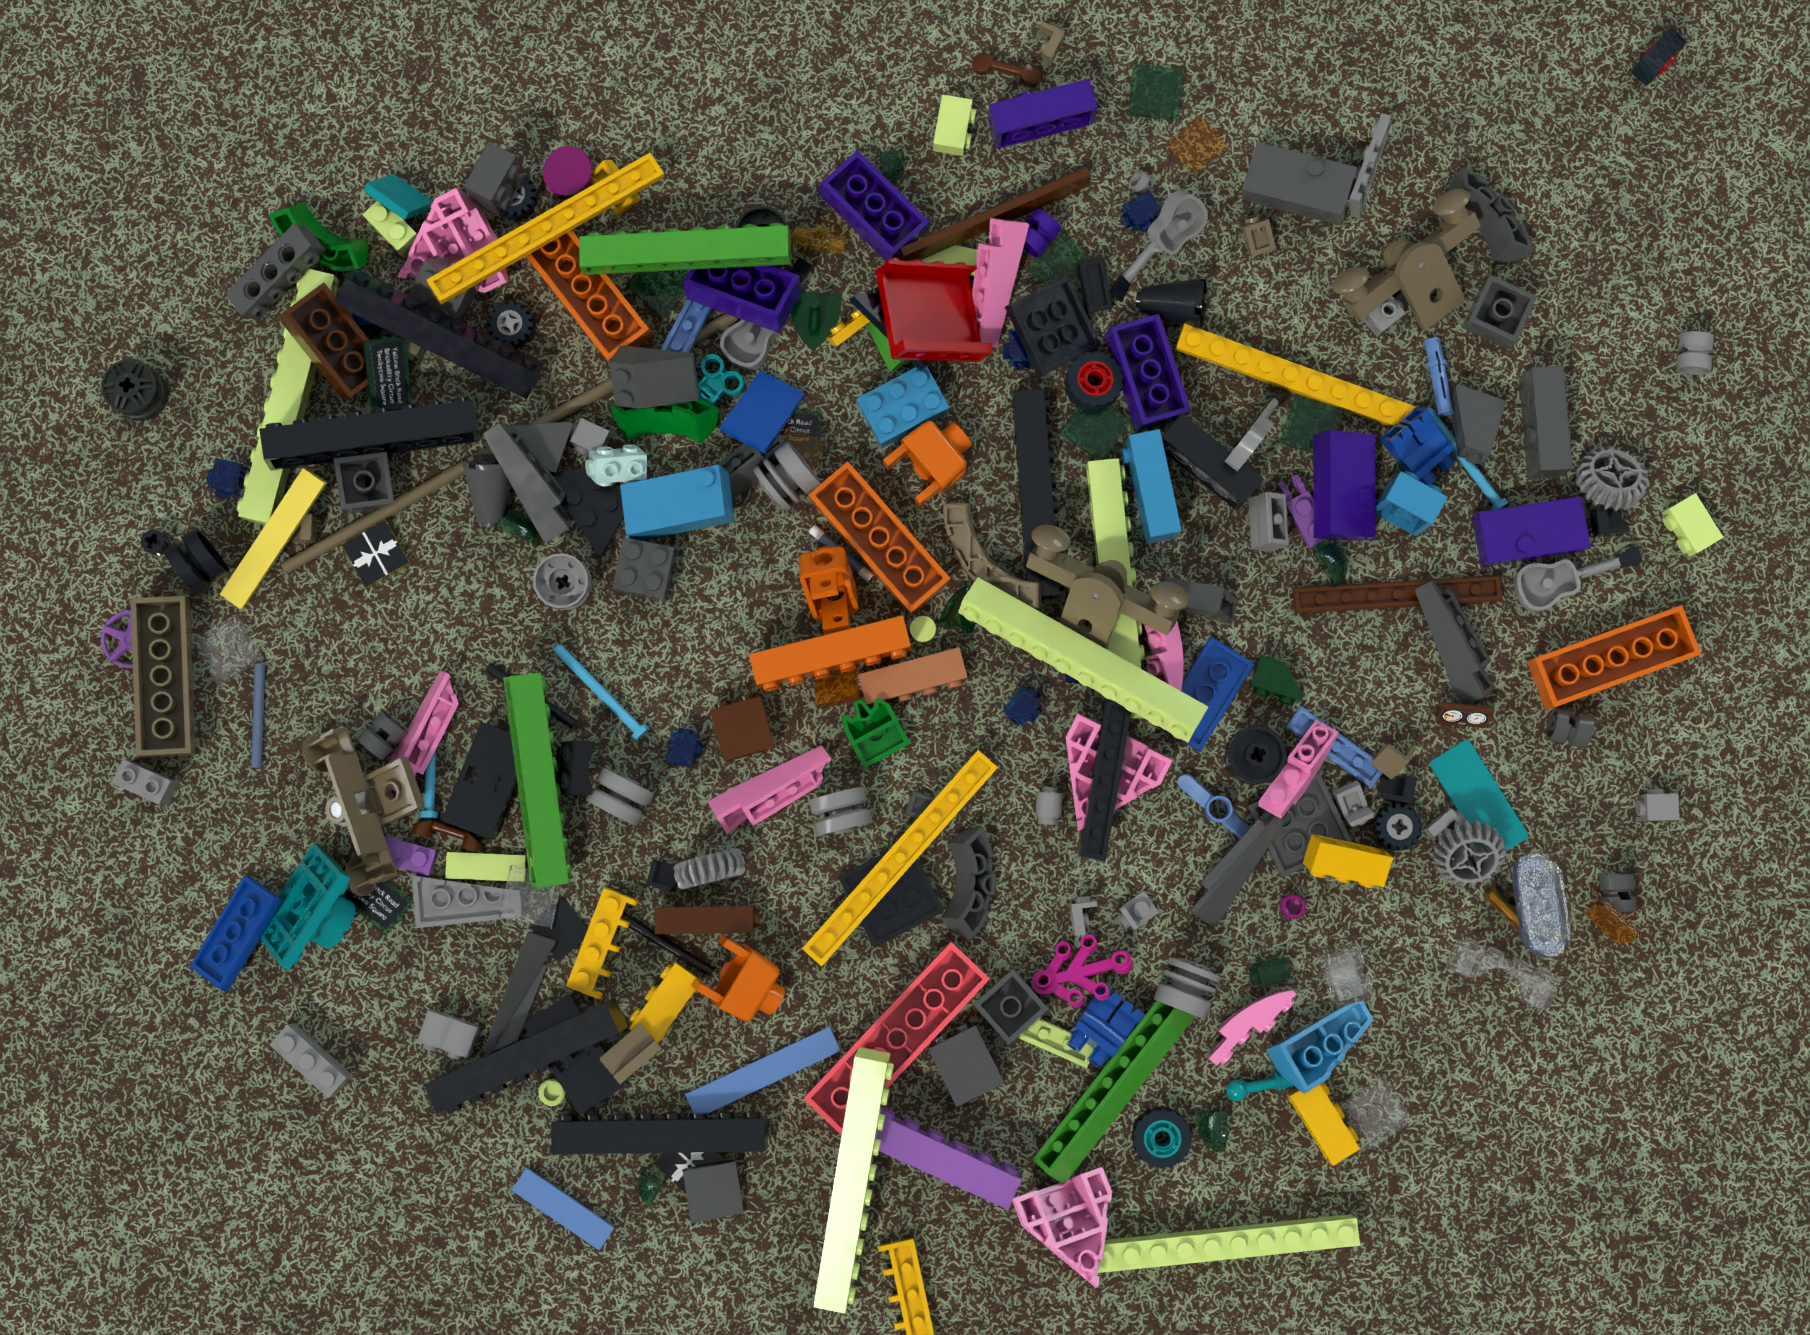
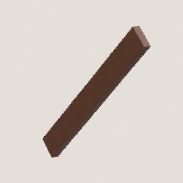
(1007, 211)
(1391, 594)

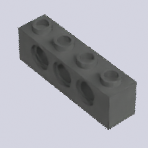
(275, 272)

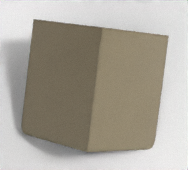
(306, 530)
(1390, 760)

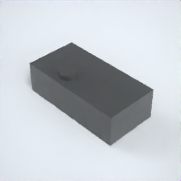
(1299, 183)
(1545, 422)

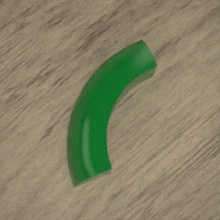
(340, 252)
(688, 419)

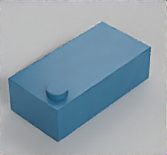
(1152, 486)
(677, 503)

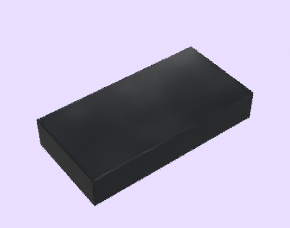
(1095, 285)

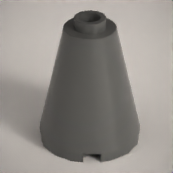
(487, 488)

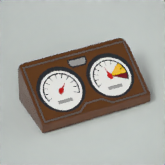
(1463, 714)

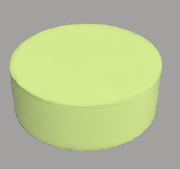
(922, 629)
(551, 1092)

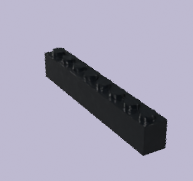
(439, 333)
(1034, 475)
(525, 1056)
(659, 1135)

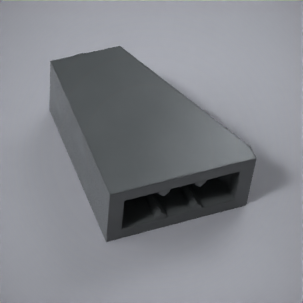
(1475, 422)
(546, 440)
(1208, 600)

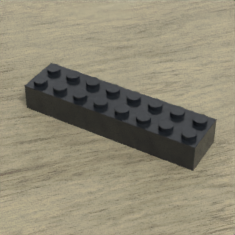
(359, 434)

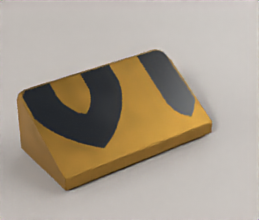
(1503, 904)

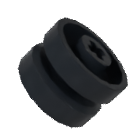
(196, 561)
(1270, 753)

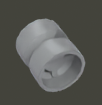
(1695, 353)

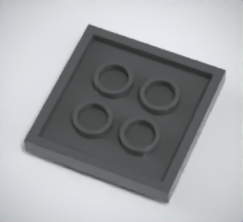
(1312, 814)

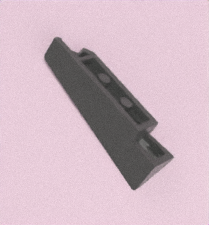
(744, 460)
(530, 480)
(1456, 643)
(1234, 869)
(520, 991)

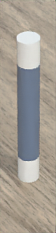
(826, 540)

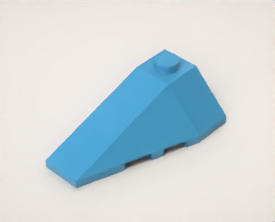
(1315, 1050)

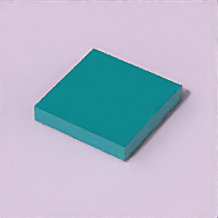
(398, 196)

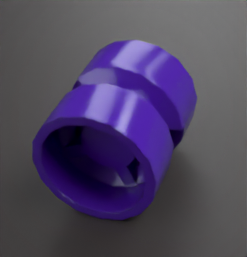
(1040, 231)

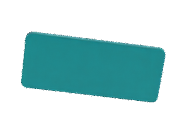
(1476, 792)

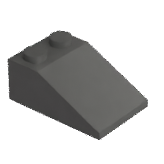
(652, 377)

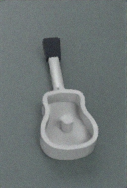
(1179, 220)
(747, 343)
(1255, 433)
(1542, 585)

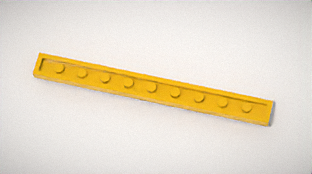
(545, 228)
(1291, 376)
(899, 858)

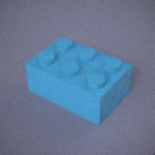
(902, 405)
(1409, 503)

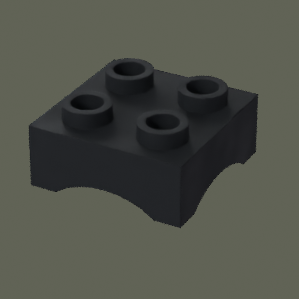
(573, 767)

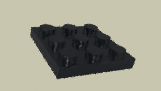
(1053, 326)
(902, 907)

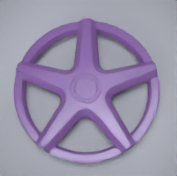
(124, 636)

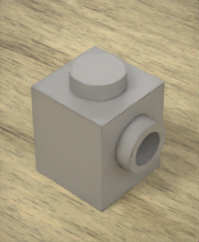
(1385, 315)
(588, 437)
(1657, 806)

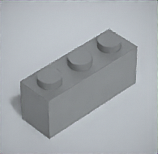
(311, 1060)

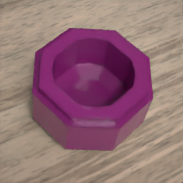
(1292, 906)

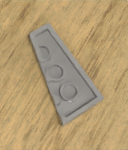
(1369, 167)
(452, 902)

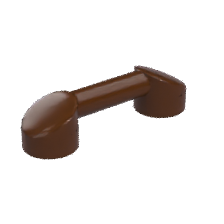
(984, 64)
(426, 829)

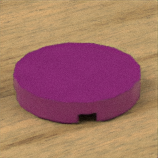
(567, 171)

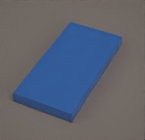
(1214, 682)
(236, 933)

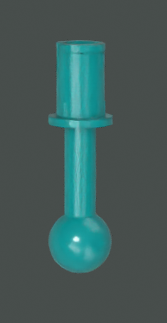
(1238, 1090)

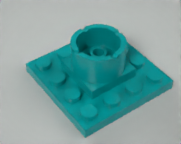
(310, 909)

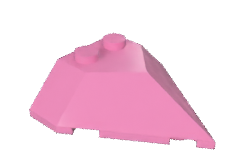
(452, 232)
(1140, 771)
(1070, 1220)

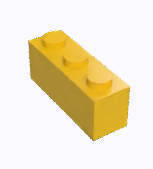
(1347, 861)
(665, 1001)
(1325, 1123)

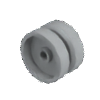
(621, 794)
(841, 813)

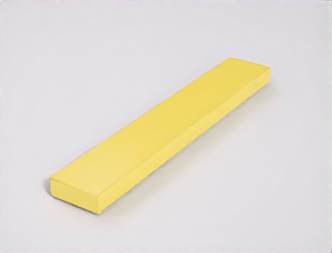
(273, 538)

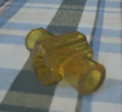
(830, 243)

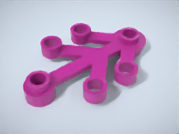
(1077, 972)

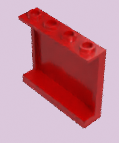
(930, 311)

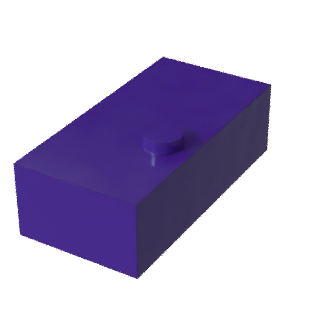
(1042, 113)
(873, 206)
(750, 293)
(1149, 372)
(1344, 485)
(1531, 531)

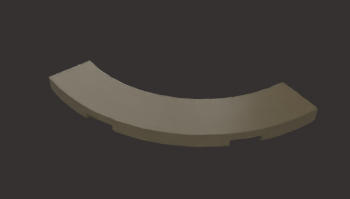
(977, 563)

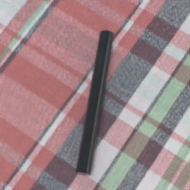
(554, 710)
(669, 946)

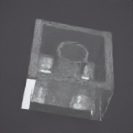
(1344, 975)

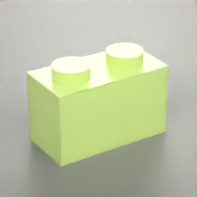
(953, 124)
(391, 228)
(1691, 525)

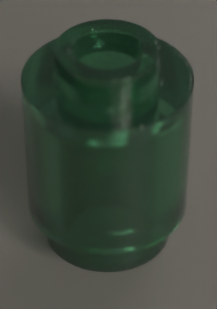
(1269, 972)

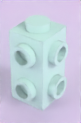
(616, 465)

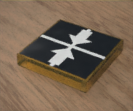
(376, 554)
(672, 1164)

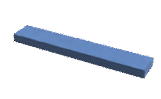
(763, 1072)

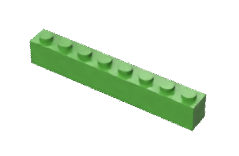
(685, 249)
(536, 780)
(1112, 1090)

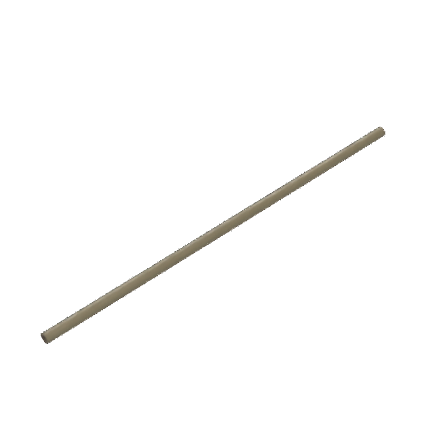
(457, 470)

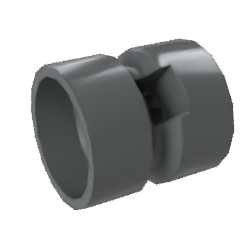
(1570, 727)
(376, 742)
(1618, 891)

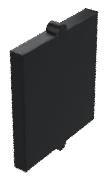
(566, 930)

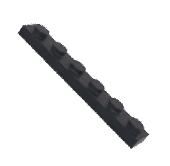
(1104, 782)

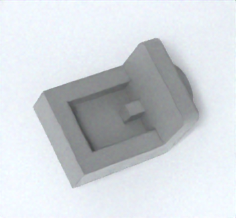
(1353, 804)

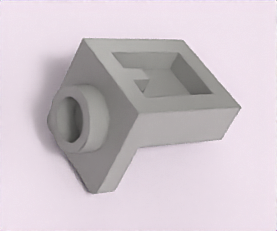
(1438, 825)
(1137, 911)
(1079, 919)

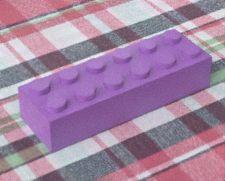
(948, 1160)

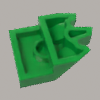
(874, 732)

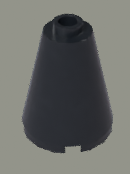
(1175, 302)

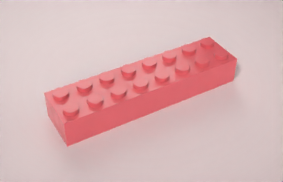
(903, 1027)

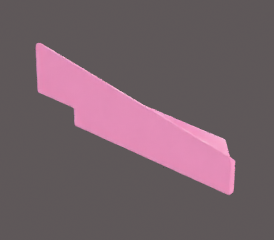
(996, 275)
(428, 725)
(770, 790)

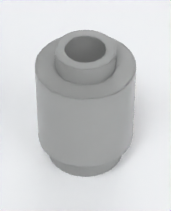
(1049, 806)

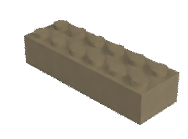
(163, 676)

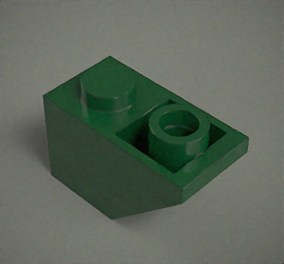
(1274, 679)

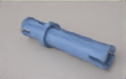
(1437, 365)

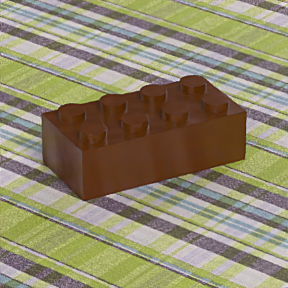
(329, 340)

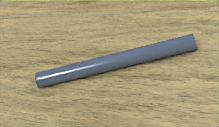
(258, 715)

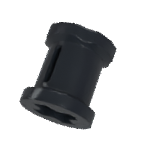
(148, 538)

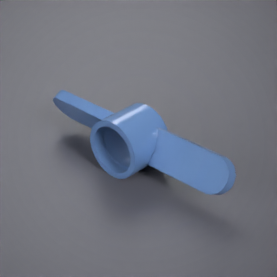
(1205, 797)

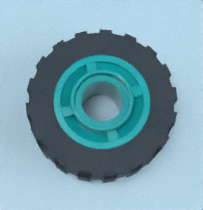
(1173, 1149)

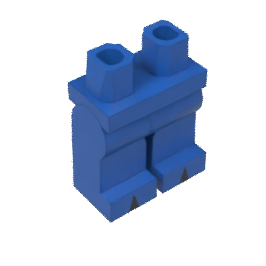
(1419, 445)
(1104, 1035)

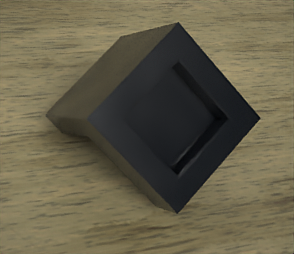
(1607, 523)
(1397, 790)
(661, 876)

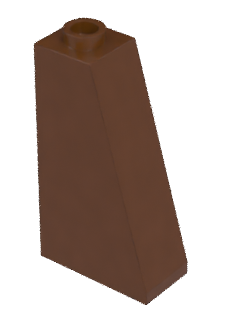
(706, 920)

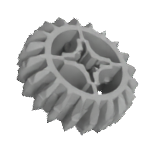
(1607, 472)
(1483, 844)
(709, 868)

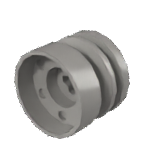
(786, 476)
(556, 567)
(1187, 987)

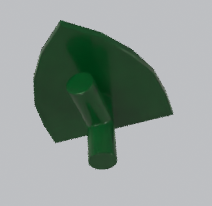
(815, 316)

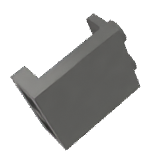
(965, 1064)

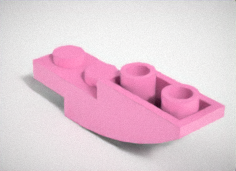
(1167, 656)
(1300, 769)
(1257, 1015)

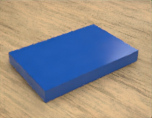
(762, 412)

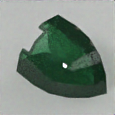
(892, 165)
(519, 526)
(1331, 561)
(950, 613)
(1213, 1128)
(648, 1187)

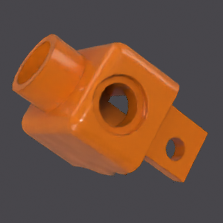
(934, 456)
(828, 580)
(744, 983)

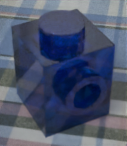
(1140, 212)
(1016, 353)
(226, 478)
(1023, 706)
(683, 748)

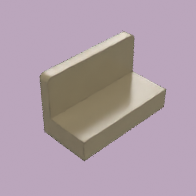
(630, 1053)

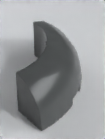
(1499, 227)
(973, 882)

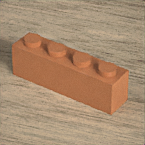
(914, 676)

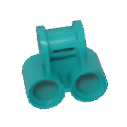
(715, 384)

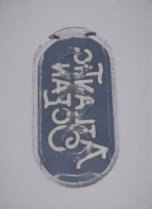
(1541, 905)

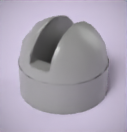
(1142, 184)

